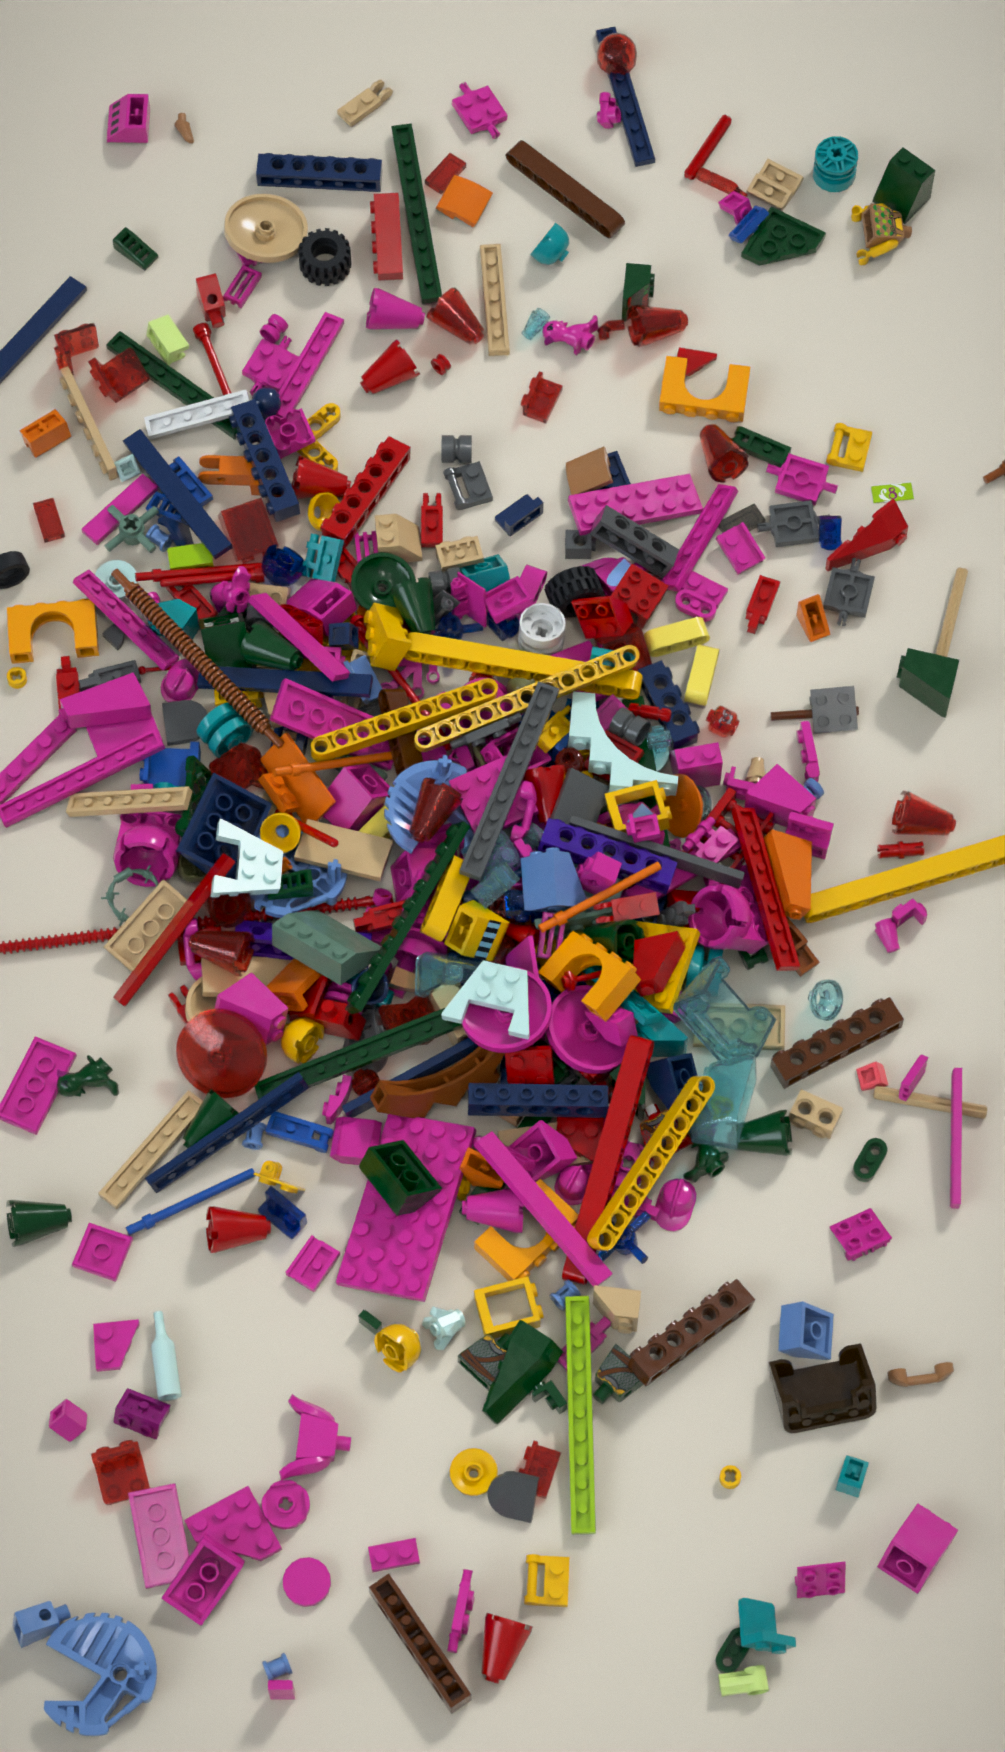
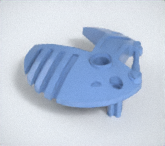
(405, 794)
(326, 886)
(105, 1648)

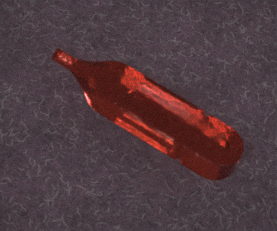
(718, 182)

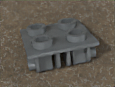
(833, 709)

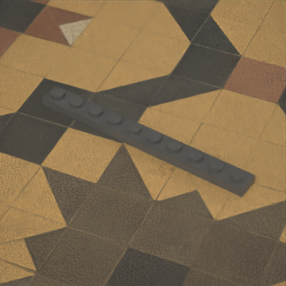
(509, 781)

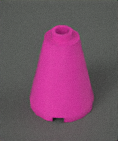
(392, 312)
(495, 1209)

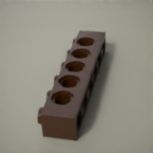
(790, 1073)
(649, 1369)
(420, 1643)

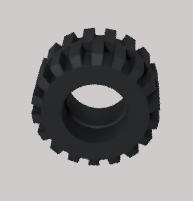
(324, 243)
(570, 585)

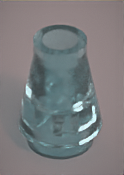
(535, 323)

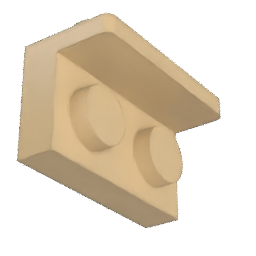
(459, 553)
(278, 593)

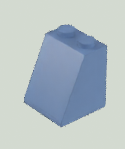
(550, 881)

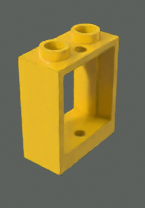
(634, 793)
(484, 1314)

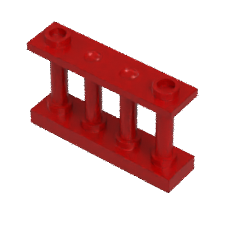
(727, 804)

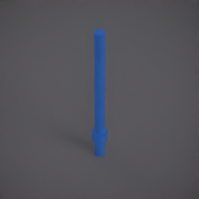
(148, 1221)

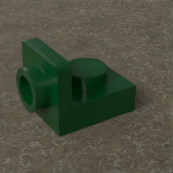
(554, 1397)

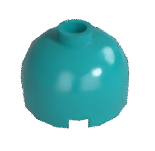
(552, 246)

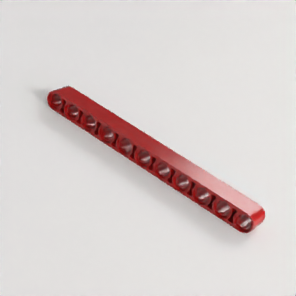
(612, 1142)

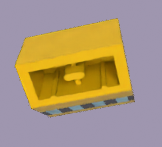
(476, 931)

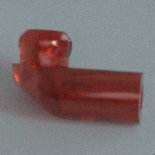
(608, 326)

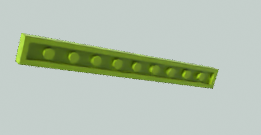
(580, 1415)

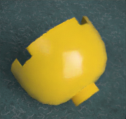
(301, 1039)
(399, 1346)

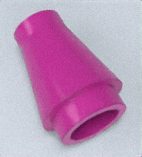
(887, 933)

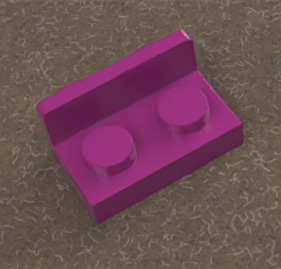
(141, 1413)

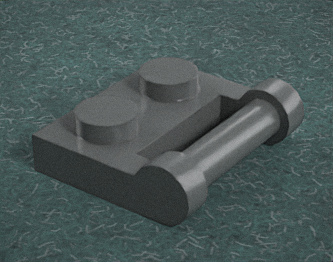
(475, 484)

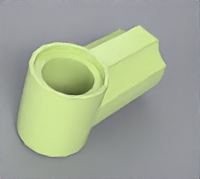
(750, 1681)

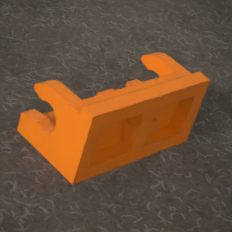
(45, 433)

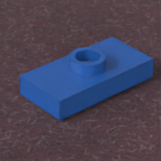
(748, 224)

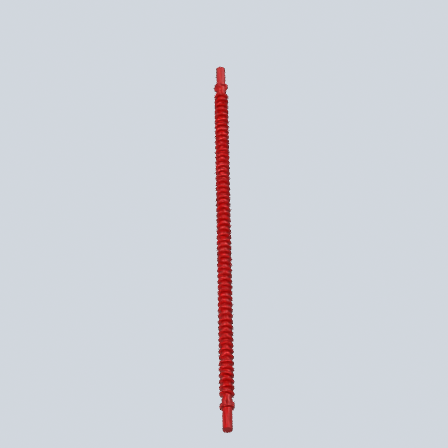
(366, 901)

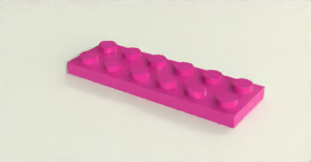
(639, 502)
(318, 714)

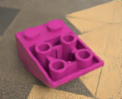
(324, 601)

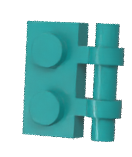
(327, 558)

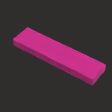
(125, 502)

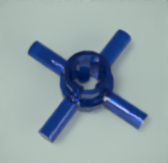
(454, 623)
(629, 1245)

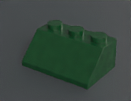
(399, 1176)

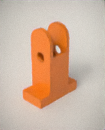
(232, 471)

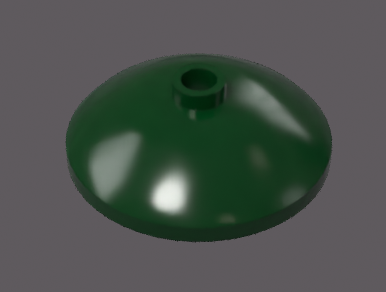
(377, 571)

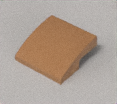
(589, 472)

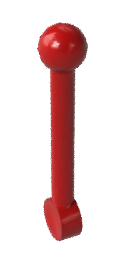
(142, 670)

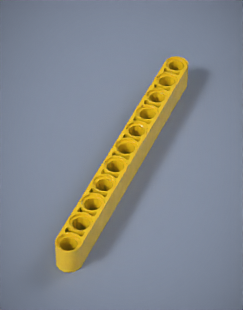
(513, 664)
(518, 705)
(906, 879)

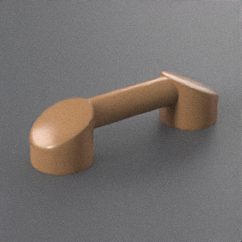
(900, 1378)

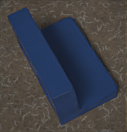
(519, 514)

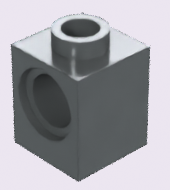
(574, 551)

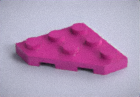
(237, 1525)

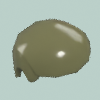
(518, 683)
(189, 871)

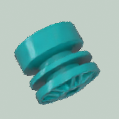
(835, 164)

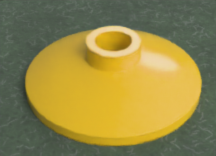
(473, 1460)

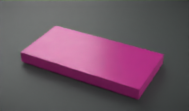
(35, 1085)
(159, 1533)

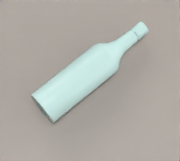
(164, 1362)

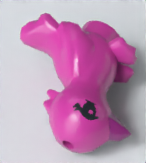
(577, 335)
(233, 593)

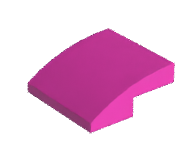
(813, 830)

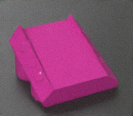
(290, 432)
(353, 1138)

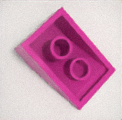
(203, 1579)

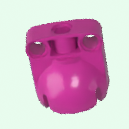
(147, 841)
(728, 919)

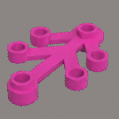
(416, 669)

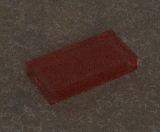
(443, 173)
(48, 520)

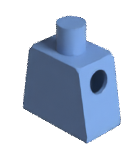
(30, 1622)

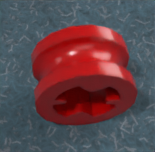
(440, 364)

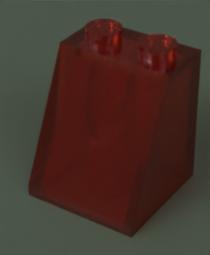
(248, 530)

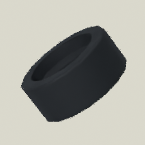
(12, 569)

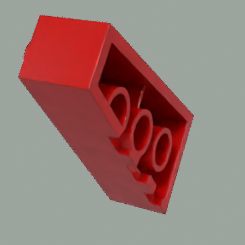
(388, 236)

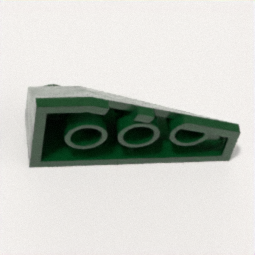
(525, 1365)

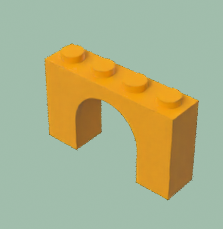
(677, 399)
(25, 620)
(579, 953)
(515, 1261)

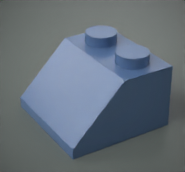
(805, 1331)

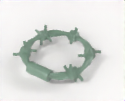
(119, 878)

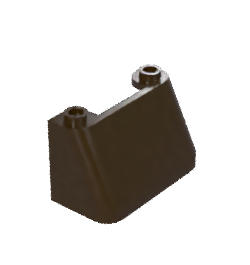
(824, 1392)

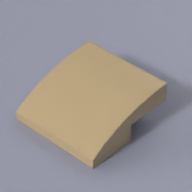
(775, 184)

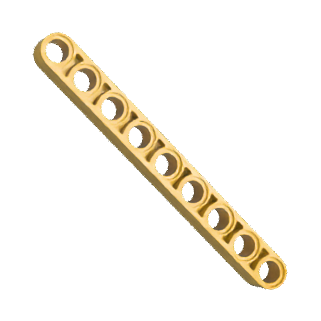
(398, 728)
(642, 1168)

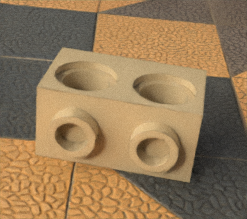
(818, 1109)

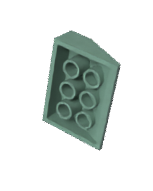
(323, 944)

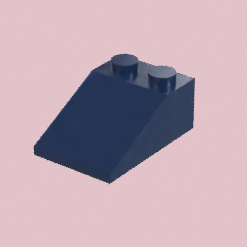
(669, 1077)

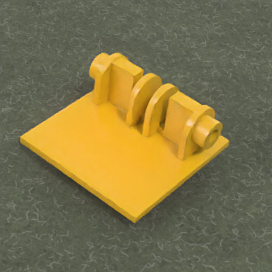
(270, 1175)

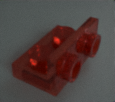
(541, 398)
(541, 1463)

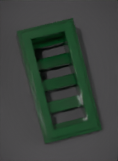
(125, 240)
(299, 890)

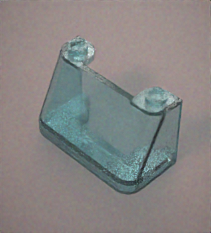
(439, 969)
(721, 1016)

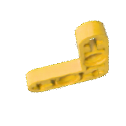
(331, 420)

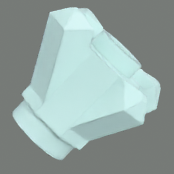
(444, 1325)

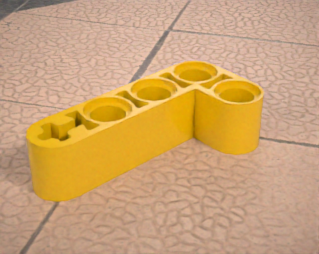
(445, 901)

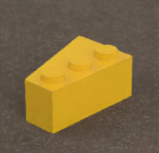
(385, 636)

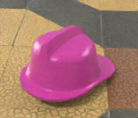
(180, 682)
(572, 1183)
(675, 1204)

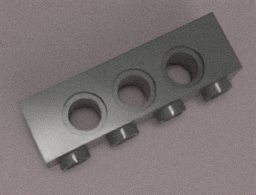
(634, 541)

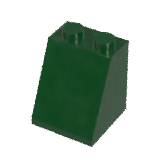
(905, 184)
(223, 639)
(928, 678)

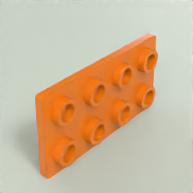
(296, 794)

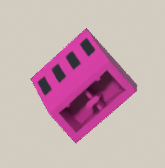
(129, 119)

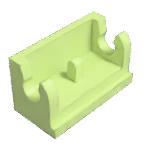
(167, 339)

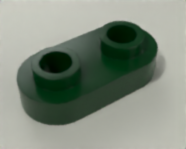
(869, 1160)
(731, 1651)

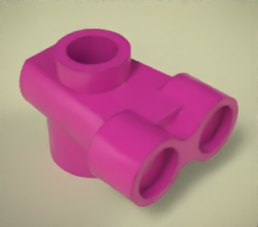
(609, 112)

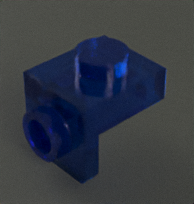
(830, 532)

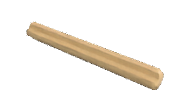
(952, 612)
(929, 1102)

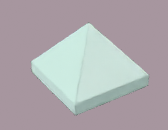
(127, 467)

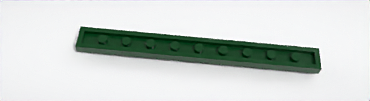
(416, 213)
(403, 922)
(364, 1052)

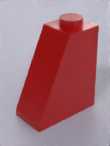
(656, 960)

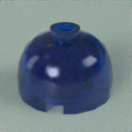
(282, 566)

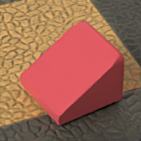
(872, 1076)

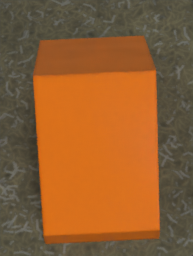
(813, 618)
(479, 1171)

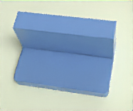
(362, 666)

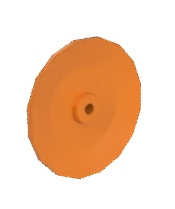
(685, 807)

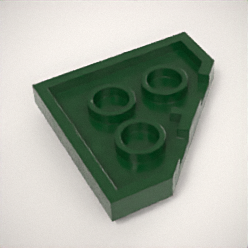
(782, 238)

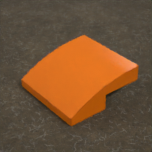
(464, 200)

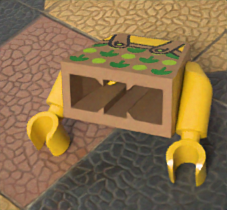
(881, 228)

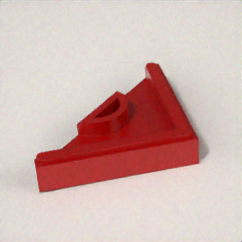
(695, 359)

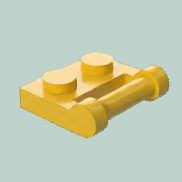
(856, 449)
(555, 1581)

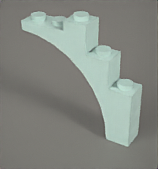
(604, 757)

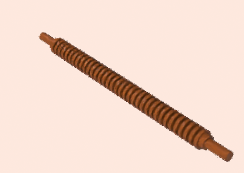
(198, 658)

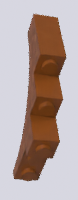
(447, 1087)

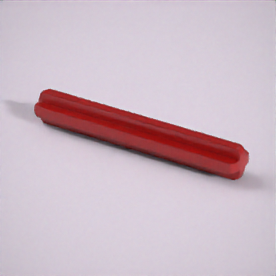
(707, 147)

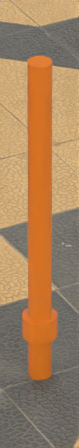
(296, 769)
(562, 916)

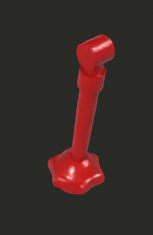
(570, 981)

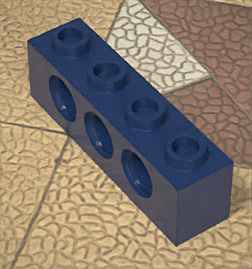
(658, 674)

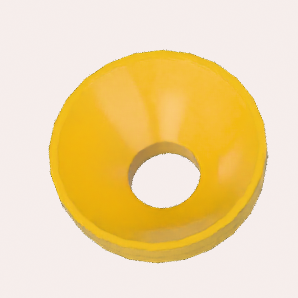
(325, 502)
(269, 834)

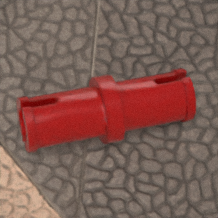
(900, 850)

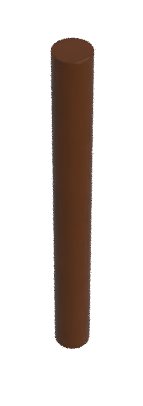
(796, 714)

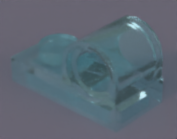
(496, 883)

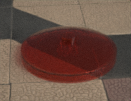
(221, 1053)

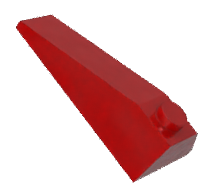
(882, 534)

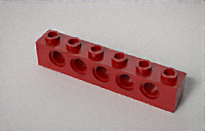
(375, 487)

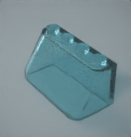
(726, 1110)

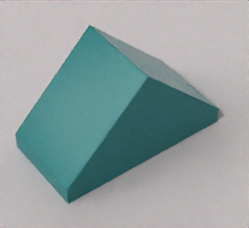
(852, 1476)

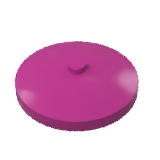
(490, 1026)
(577, 1039)

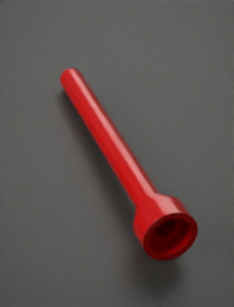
(202, 332)
(256, 575)
(316, 833)

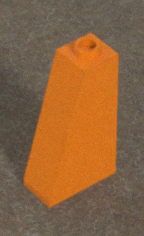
(792, 871)

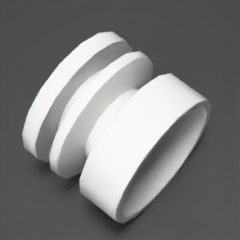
(541, 629)

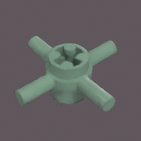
(126, 527)

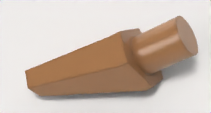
(184, 128)

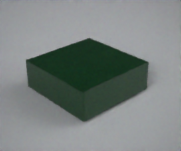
(370, 1322)

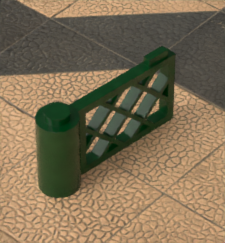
(193, 765)

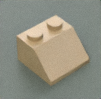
(398, 537)
(618, 1306)

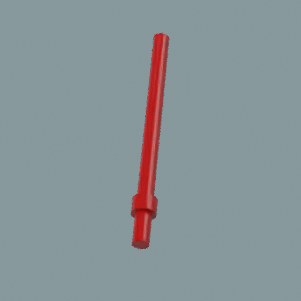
(157, 575)

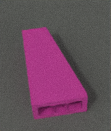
(106, 704)

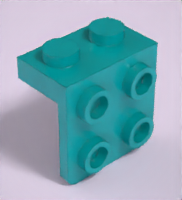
(759, 1627)

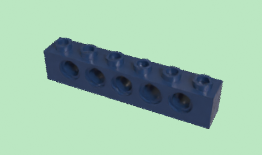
(327, 178)
(249, 414)
(537, 1100)

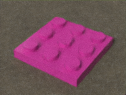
(476, 790)

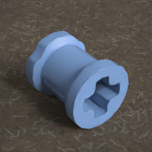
(159, 538)
(254, 1137)
(568, 1289)
(277, 1667)

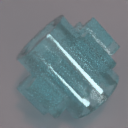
(658, 739)

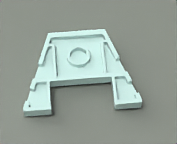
(257, 864)
(495, 988)

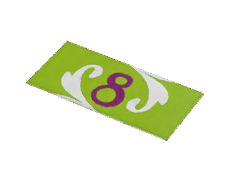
(898, 492)

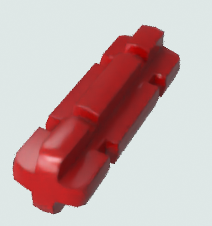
(650, 712)

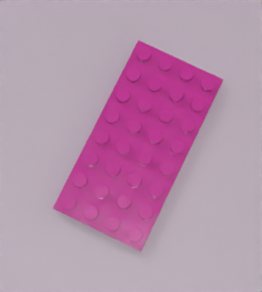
(401, 1252)

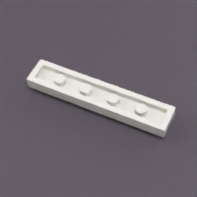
(193, 415)

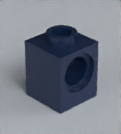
(343, 635)

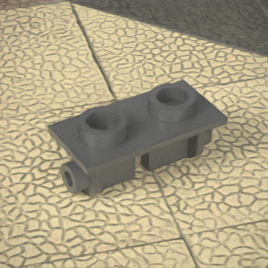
(443, 605)
(373, 1020)

